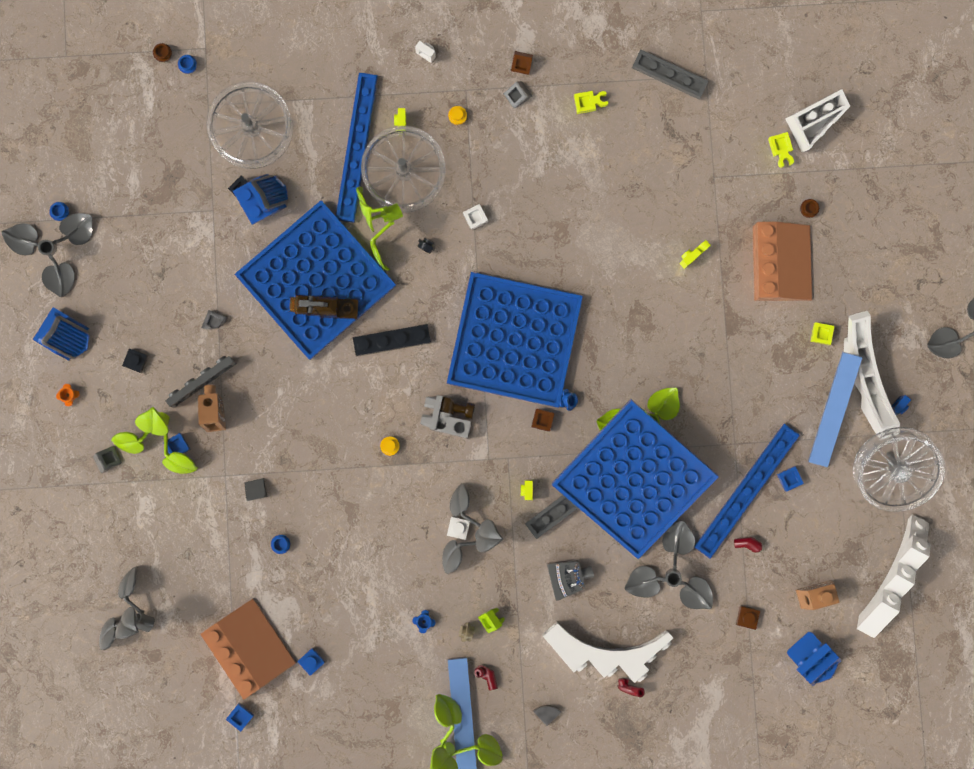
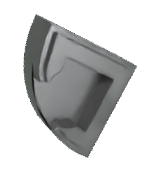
(213, 320)
(547, 714)

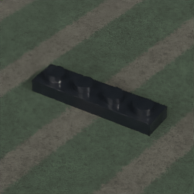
(391, 340)

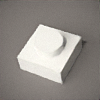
(426, 51)
(475, 217)
(458, 528)

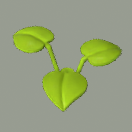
(388, 214)
(663, 403)
(154, 423)
(447, 714)

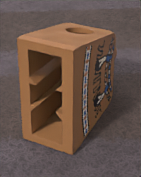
(211, 410)
(819, 596)

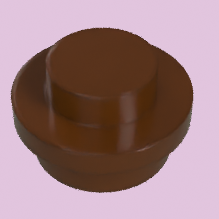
(162, 52)
(809, 208)

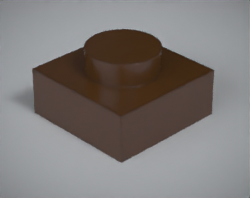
(521, 62)
(542, 420)
(747, 617)

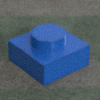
(901, 404)
(178, 444)
(790, 478)
(311, 661)
(239, 717)

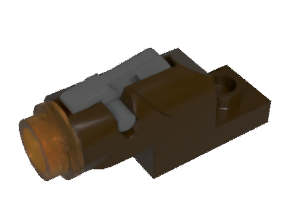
(324, 306)

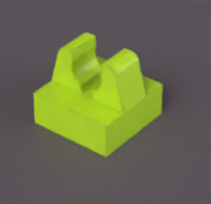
(490, 620)

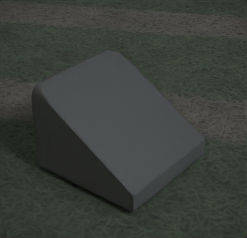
(517, 94)
(107, 459)
(255, 489)

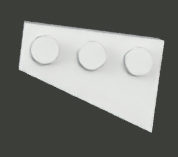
(816, 119)

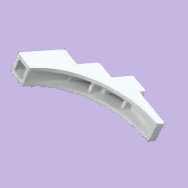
(874, 399)
(899, 580)
(631, 660)

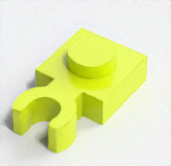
(587, 102)
(781, 146)
(690, 256)

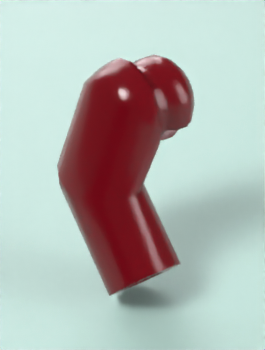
(749, 543)
(487, 674)
(630, 689)

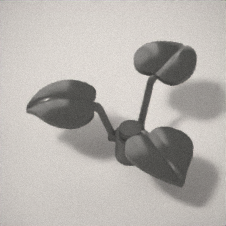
(59, 277)
(945, 341)
(486, 536)
(645, 584)
(130, 619)

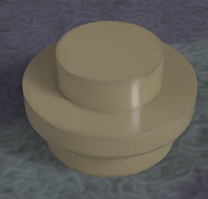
(466, 632)

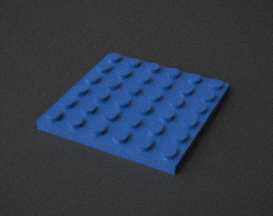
(318, 260)
(514, 339)
(634, 479)

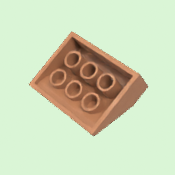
(782, 262)
(248, 648)

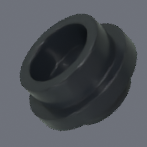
(426, 245)

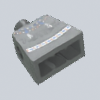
(568, 578)

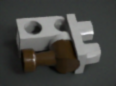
(443, 416)

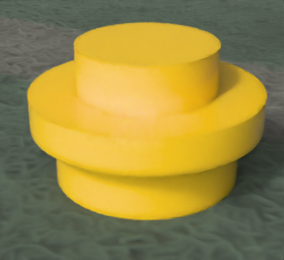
(457, 115)
(389, 446)

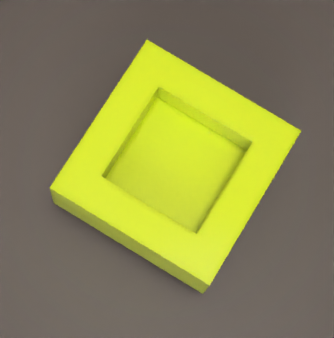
(400, 118)
(822, 333)
(527, 490)

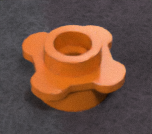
(61, 395)

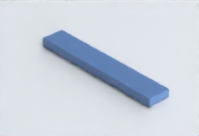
(835, 409)
(461, 695)

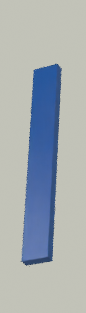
(356, 146)
(746, 491)

